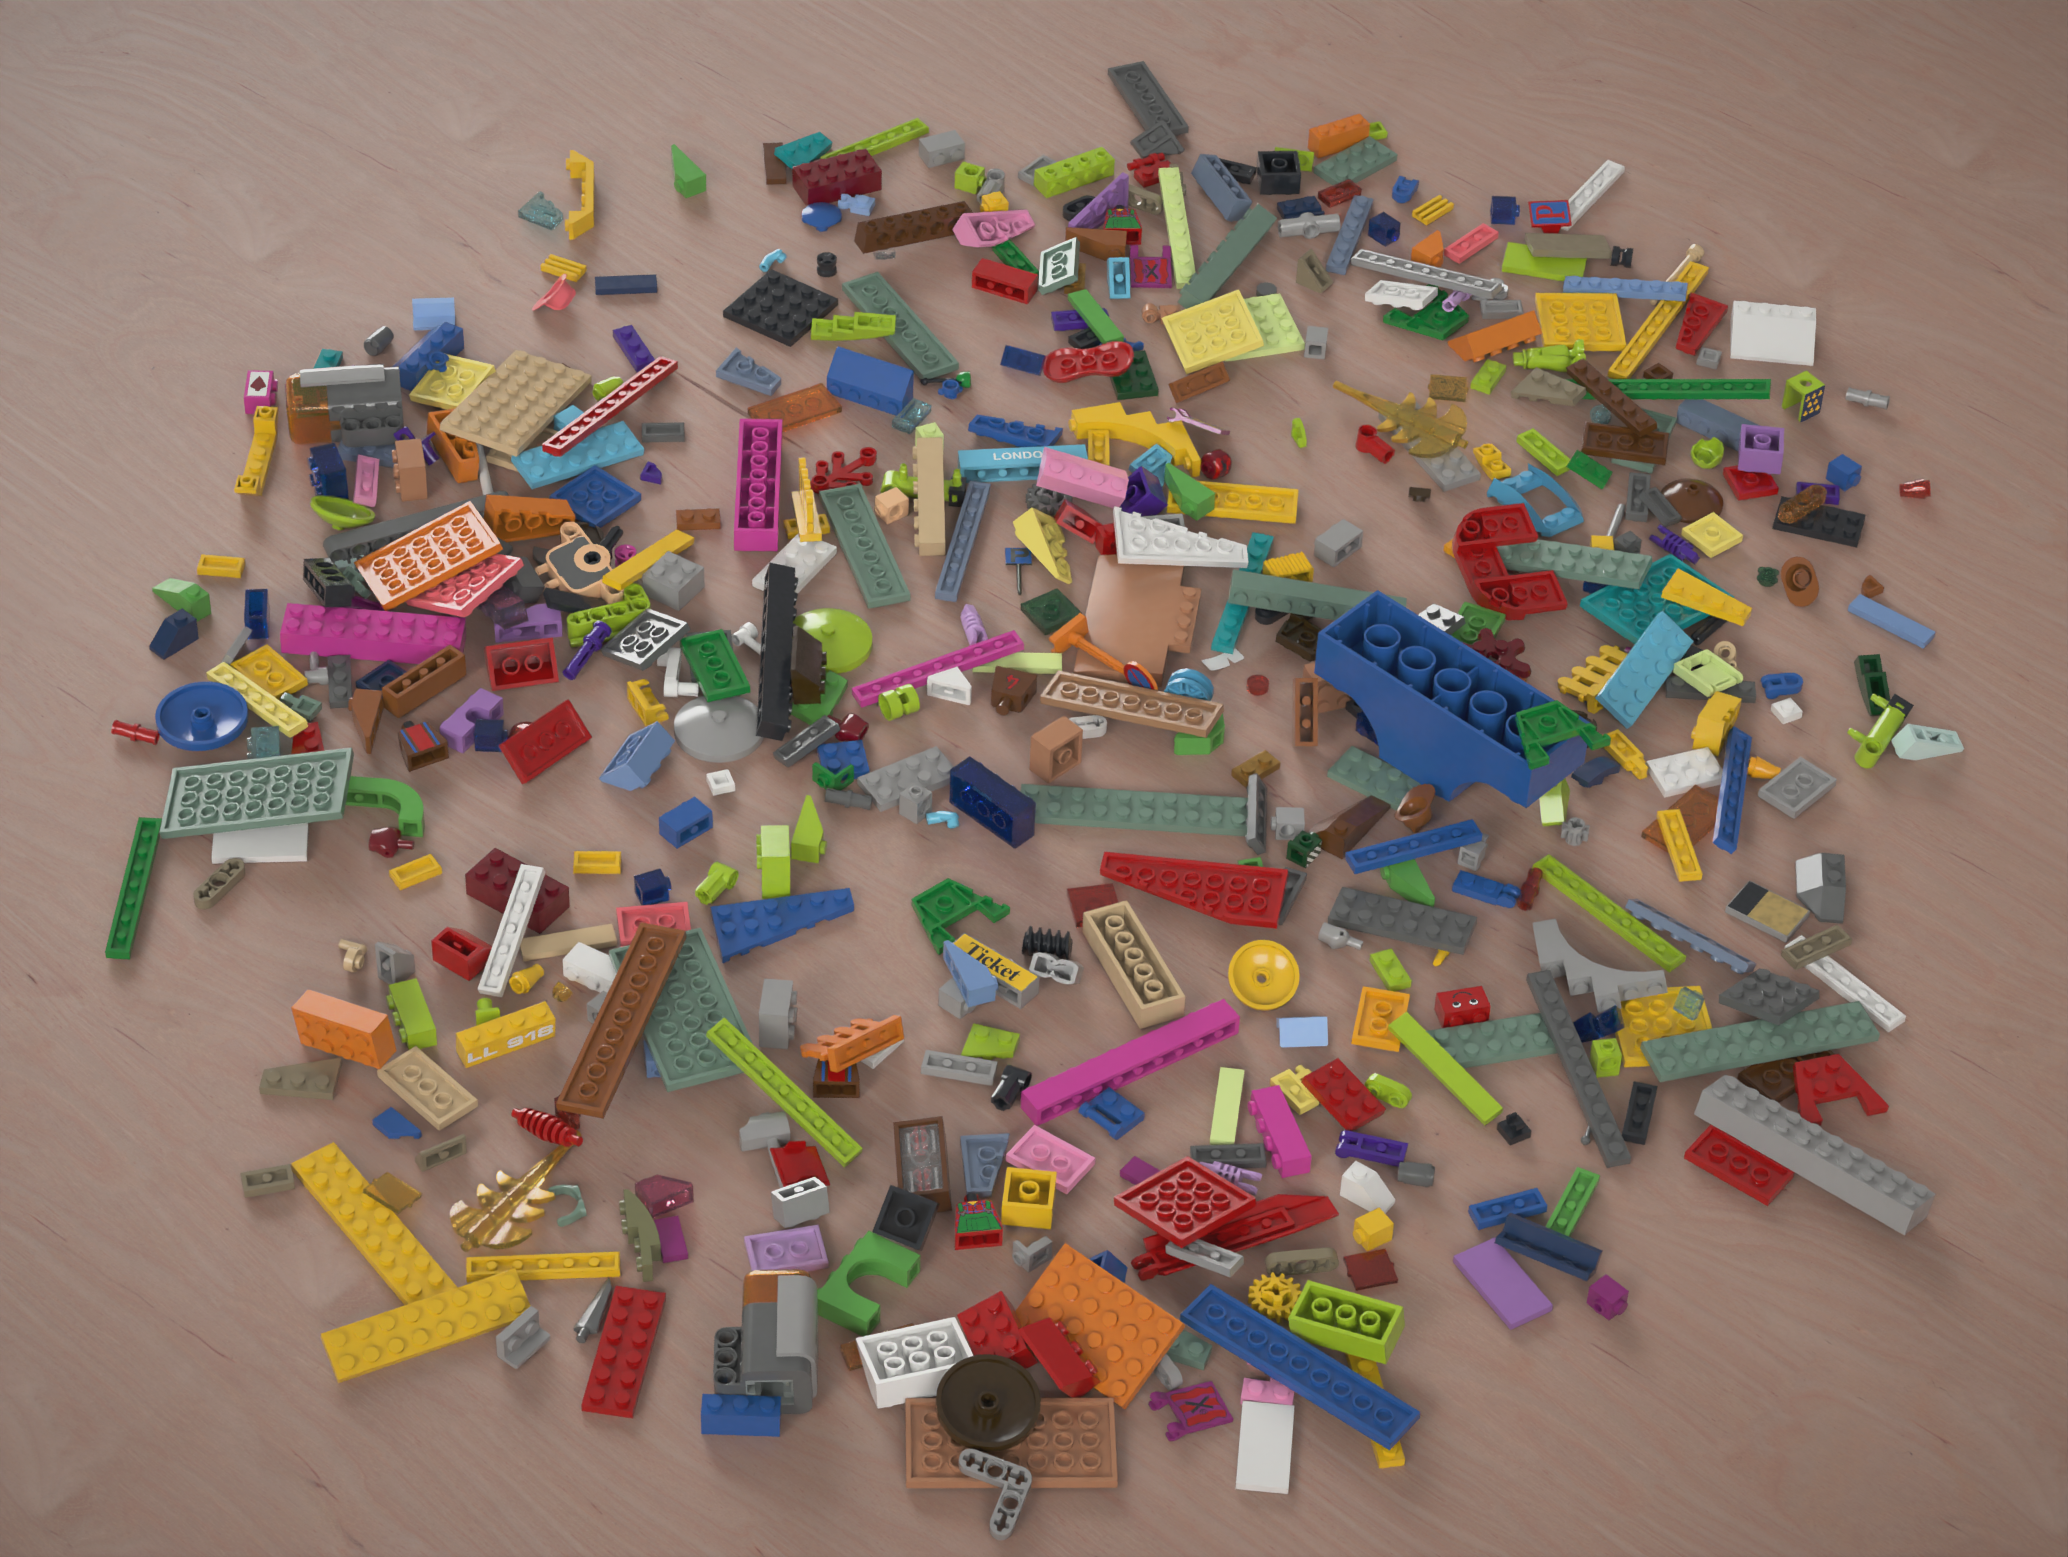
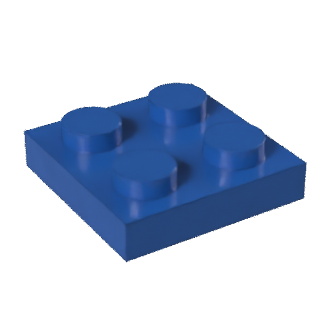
(842, 754)

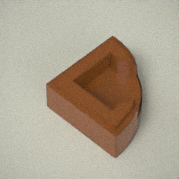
(1871, 587)

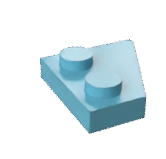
(1154, 461)

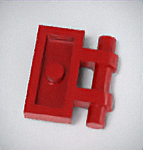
(1148, 175)

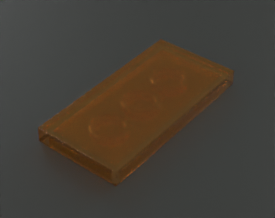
(798, 407)
(1698, 812)

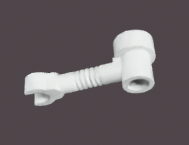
(746, 635)

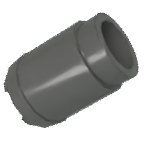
(378, 341)
(1416, 1173)

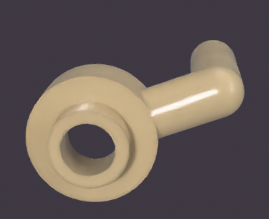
(1724, 646)
(354, 956)

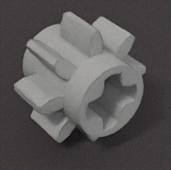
(1575, 831)

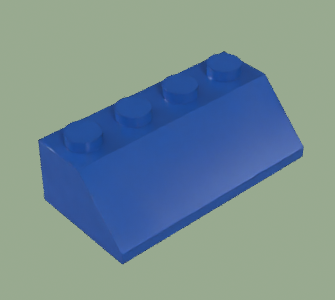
(443, 338)
(870, 381)

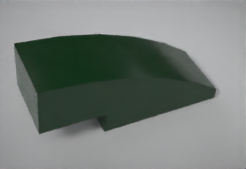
(1871, 681)

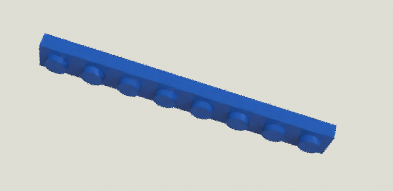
(1732, 790)

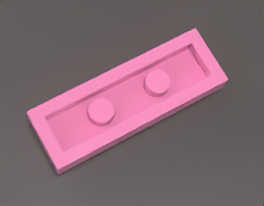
(366, 481)

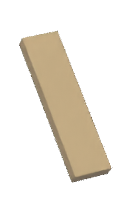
(563, 942)

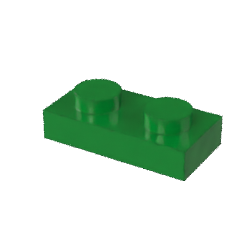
(1589, 469)

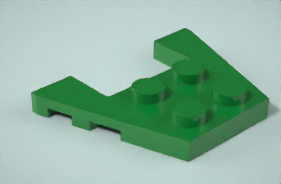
(1431, 320)
(1552, 724)
(949, 903)

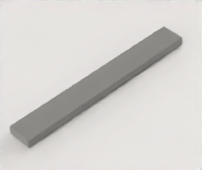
(1426, 274)

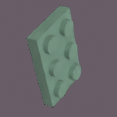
(1059, 266)

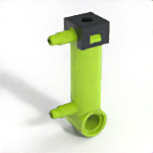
(953, 489)
(1883, 730)

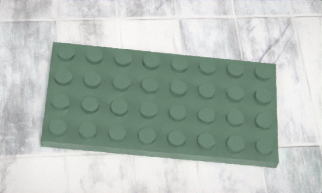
(257, 793)
(687, 1008)

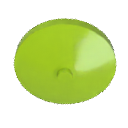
(842, 636)

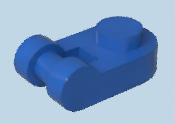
(1404, 189)
(1781, 684)

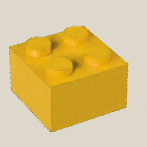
(1028, 1198)

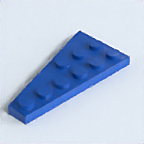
(774, 919)

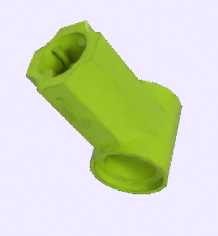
(719, 878)

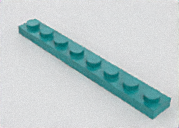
(1234, 614)

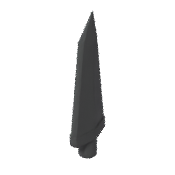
(592, 1317)

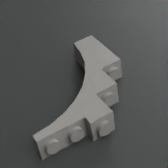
(1585, 976)

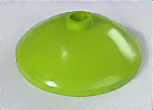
(341, 512)

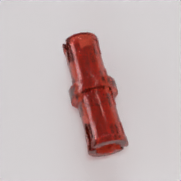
(1530, 889)

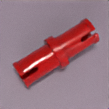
(135, 732)

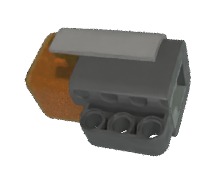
(345, 404)
(776, 1343)

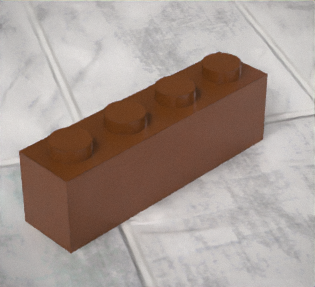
(424, 681)

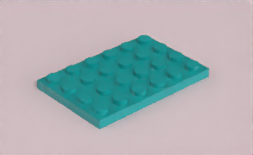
(1632, 610)

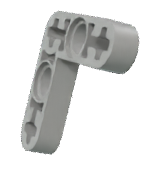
(1010, 1488)

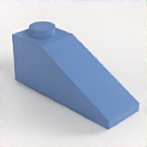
(970, 975)

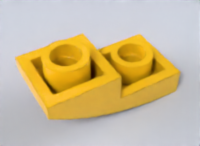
(1491, 461)

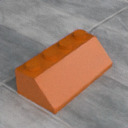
(1497, 336)

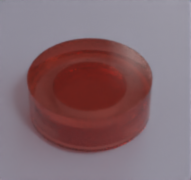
(1257, 685)

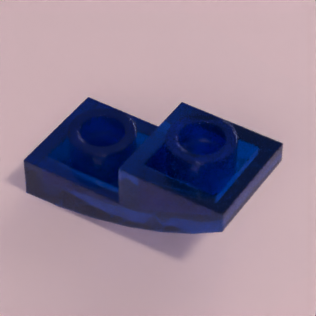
(1596, 1027)

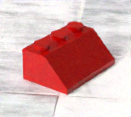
(521, 664)
(1061, 1356)

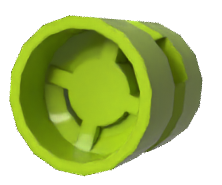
(899, 702)

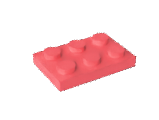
(667, 915)

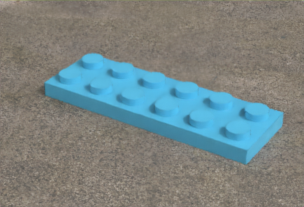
(601, 448)
(1644, 669)

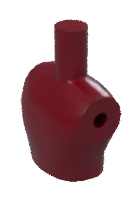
(851, 727)
(387, 841)

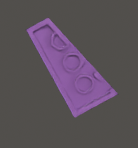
(1094, 213)

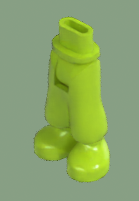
(1550, 357)

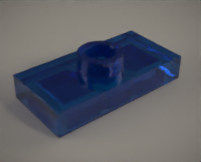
(1023, 360)

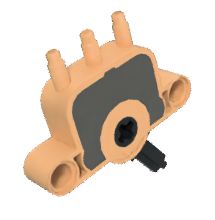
(579, 564)

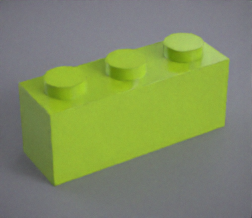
(411, 1014)

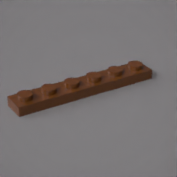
(1611, 397)

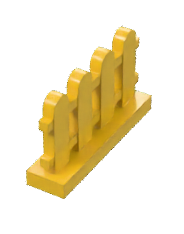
(805, 507)
(1589, 677)

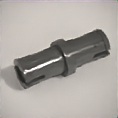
(848, 798)

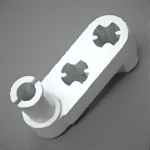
(672, 686)

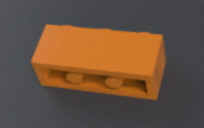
(1337, 135)

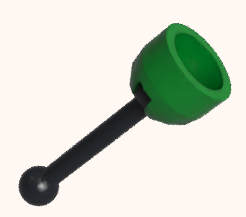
(962, 378)

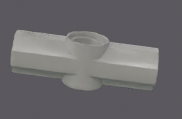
(1309, 225)

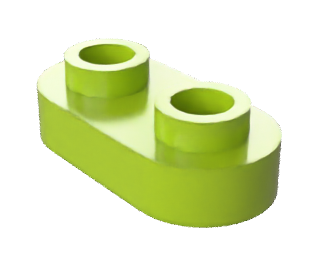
(1388, 1090)

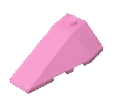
(991, 228)

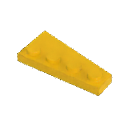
(1702, 597)

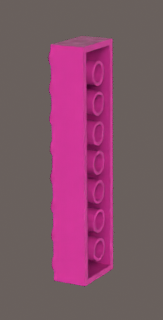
(758, 485)
(368, 633)

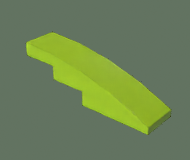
(853, 328)

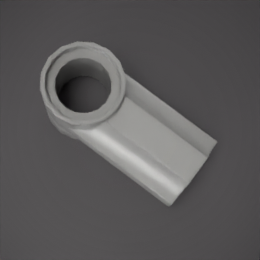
(994, 183)

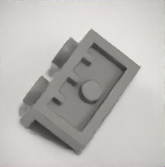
(521, 1339)

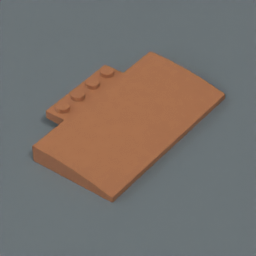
(1137, 617)

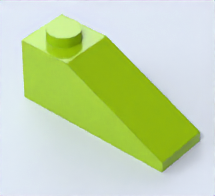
(809, 835)

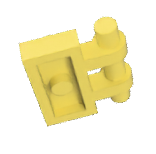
(1294, 1091)

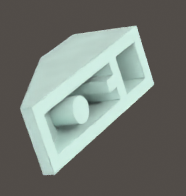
(1924, 742)

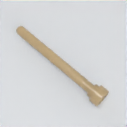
(1693, 254)

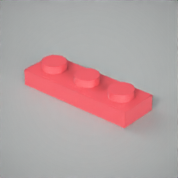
(1471, 243)

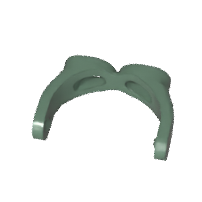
(574, 1192)

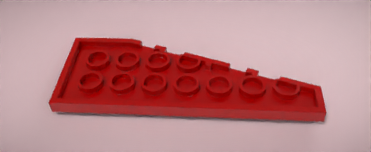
(1220, 890)

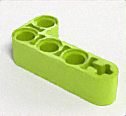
(615, 615)

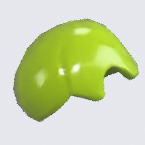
(1707, 453)

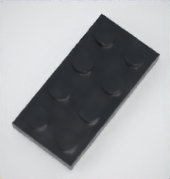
(1825, 524)

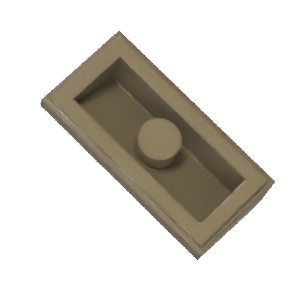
(441, 1153)

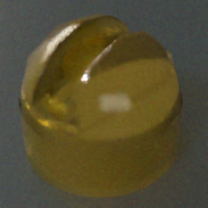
(561, 992)

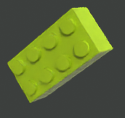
(1347, 1322)

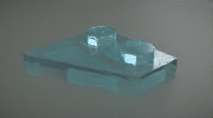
(541, 212)

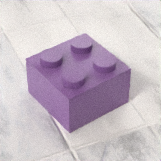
(1761, 449)

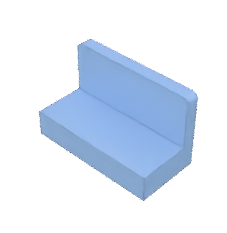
(432, 312)
(1302, 1031)

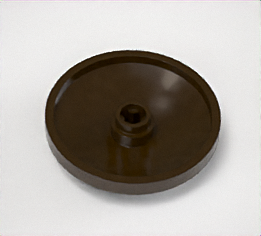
(988, 1403)

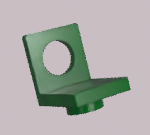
(827, 779)

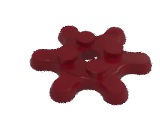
(1503, 652)

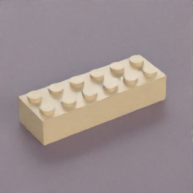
(1133, 964)

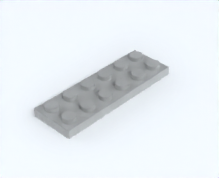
(1448, 470)

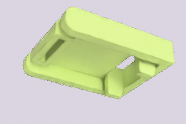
(1711, 677)

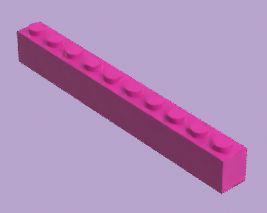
(1130, 1062)

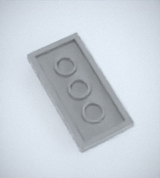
(926, 768)

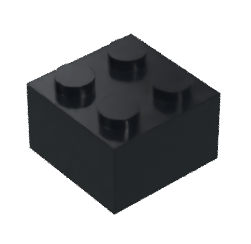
(1278, 172)
(906, 1217)

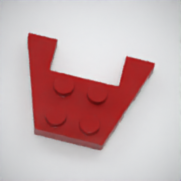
(1831, 1080)

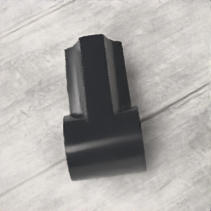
(1012, 1083)

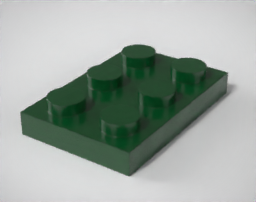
(1137, 381)

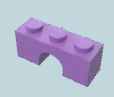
(460, 726)

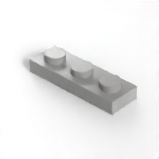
(959, 1067)
(1208, 1256)

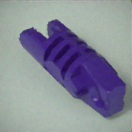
(1675, 545)

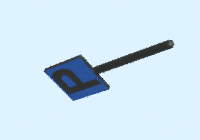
(1018, 557)

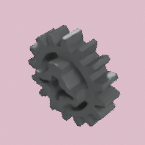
(1045, 499)

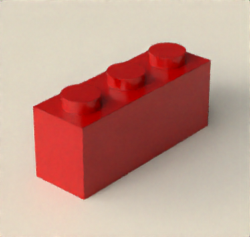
(1004, 281)

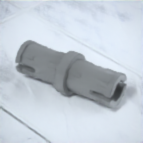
(1867, 398)

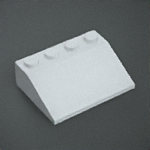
(1772, 333)
(911, 1360)

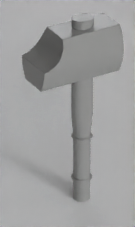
(765, 1131)

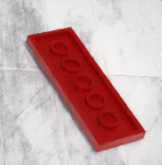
(623, 1352)

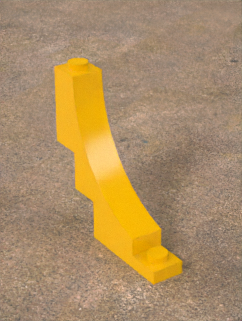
(1138, 429)

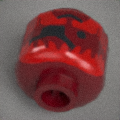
(1215, 464)

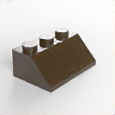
(807, 668)

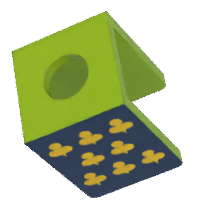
(1809, 396)

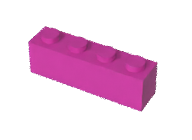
(1279, 1131)

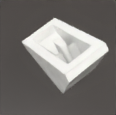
(950, 686)

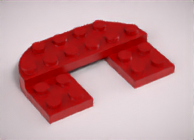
(1485, 573)

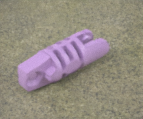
(972, 625)
(1235, 1175)

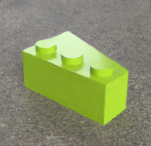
(774, 860)

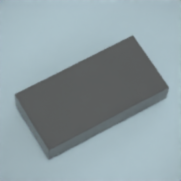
(663, 432)
(1660, 506)

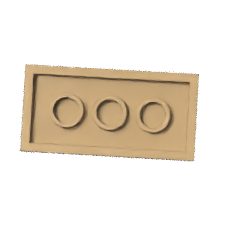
(427, 1088)

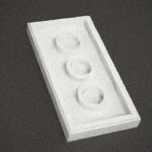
(260, 845)
(1265, 1447)

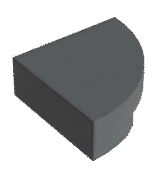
(539, 555)

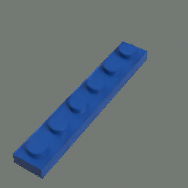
(1413, 846)

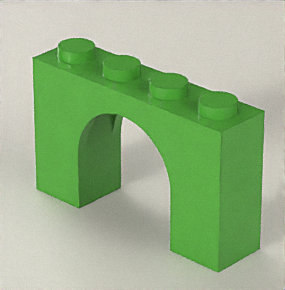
(869, 1257)

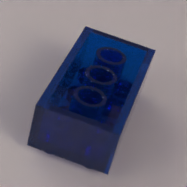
(992, 802)

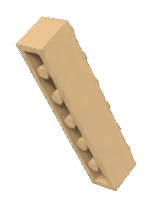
(930, 496)

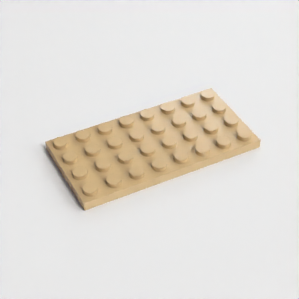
(515, 403)

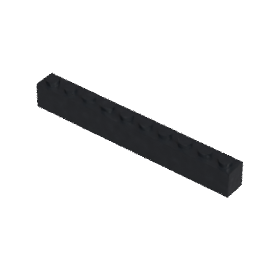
(776, 651)

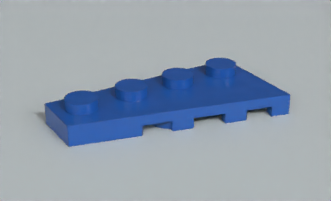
(1014, 432)

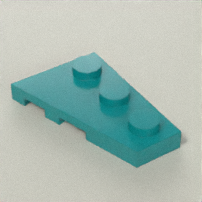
(804, 149)

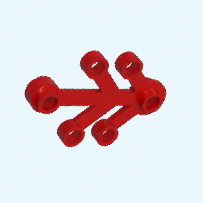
(821, 482)

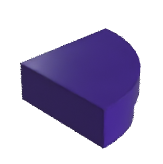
(651, 473)

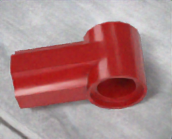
(1369, 442)

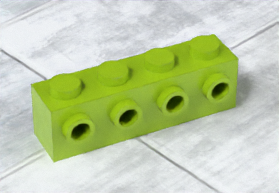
(1074, 172)

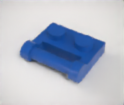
(1116, 1109)

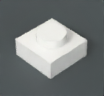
(1786, 710)
(720, 782)

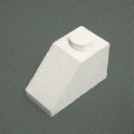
(1365, 1188)

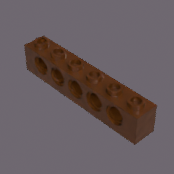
(909, 227)

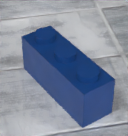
(741, 1415)

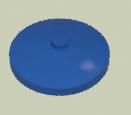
(201, 716)

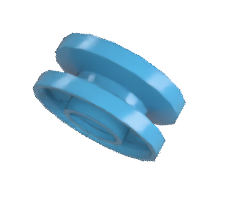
(1190, 684)

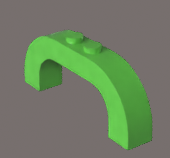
(389, 795)

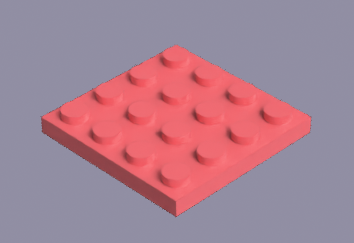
(468, 588)

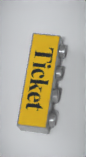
(1014, 981)

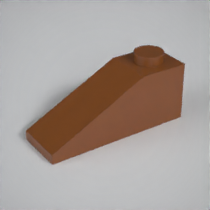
(1099, 242)
(366, 714)

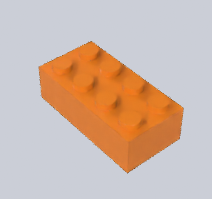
(344, 1029)

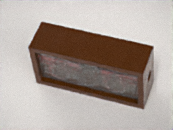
(923, 1159)

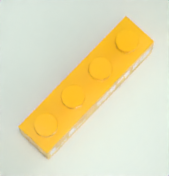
(505, 1034)

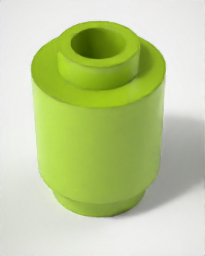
(605, 387)

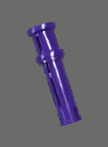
(592, 643)

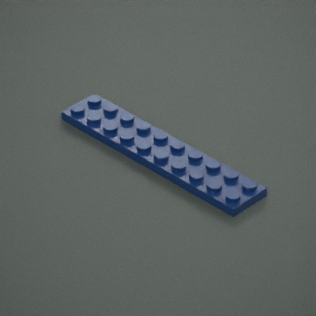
(1300, 1366)

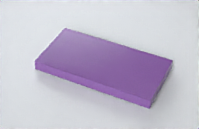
(1502, 1283)

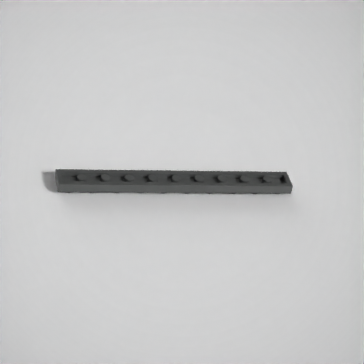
(1578, 1069)

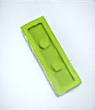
(1544, 451)

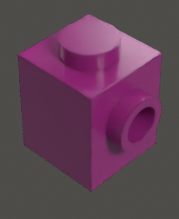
(1607, 1297)

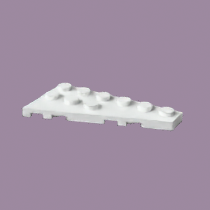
(1166, 543)

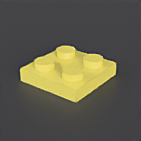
(1712, 535)

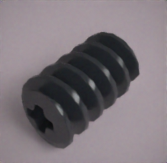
(1047, 942)

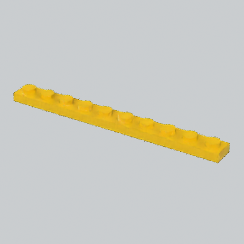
(1655, 325)

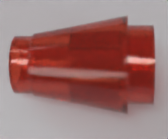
(1915, 489)

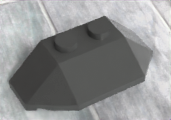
(1822, 885)

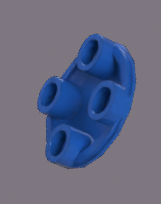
(821, 215)

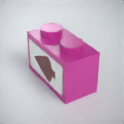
(259, 390)

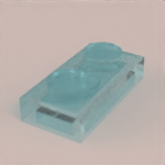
(911, 416)

